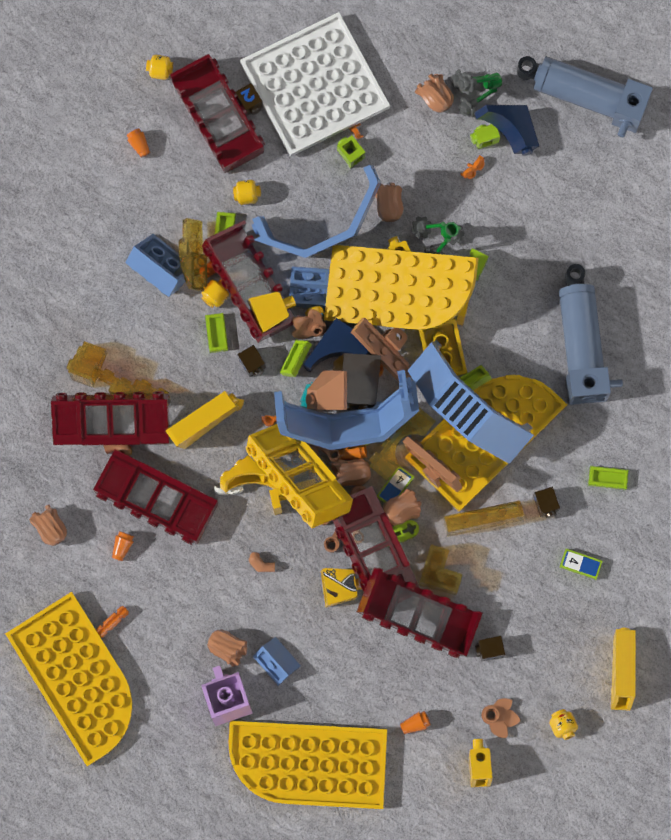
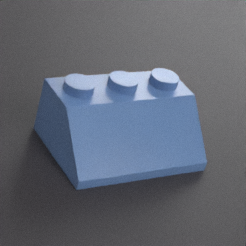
(157, 264)

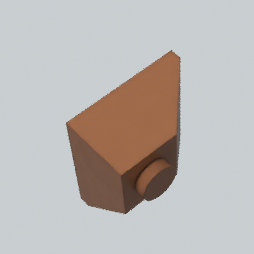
(328, 391)

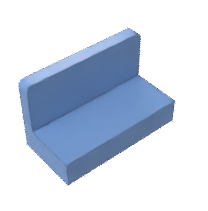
(276, 660)

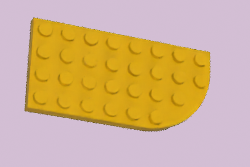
(397, 287)
(513, 396)
(76, 676)
(310, 763)

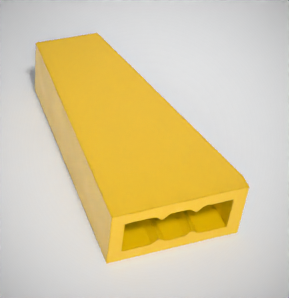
(203, 420)
(623, 669)

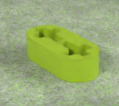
(406, 536)

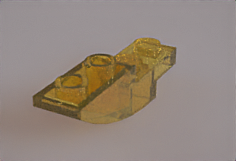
(191, 255)
(124, 384)

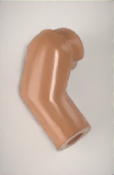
(126, 449)
(259, 565)

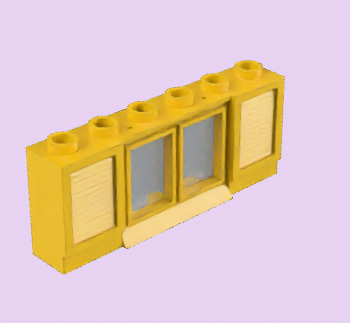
(299, 476)

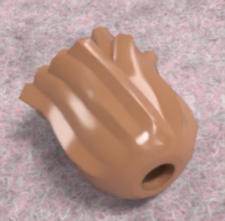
(436, 93)
(389, 202)
(351, 472)
(402, 508)
(49, 526)
(227, 647)

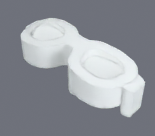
(233, 491)

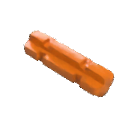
(112, 621)

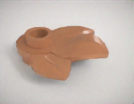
(309, 325)
(503, 717)

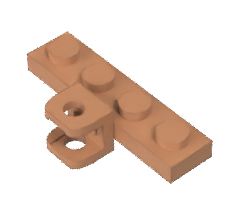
(383, 344)
(435, 468)

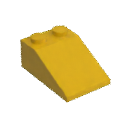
(451, 349)

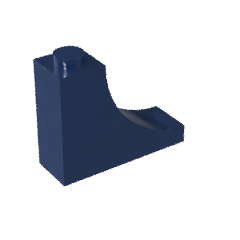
(514, 123)
(335, 343)

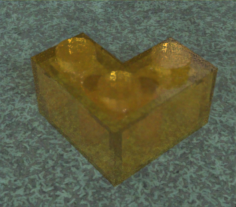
(86, 363)
(436, 576)

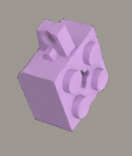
(224, 686)

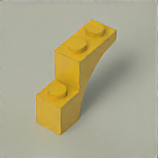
(244, 472)

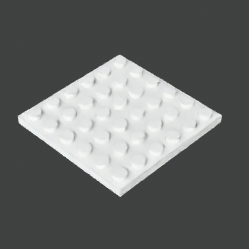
(315, 84)

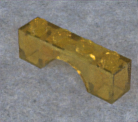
(385, 461)

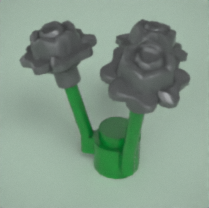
(465, 83)
(450, 231)

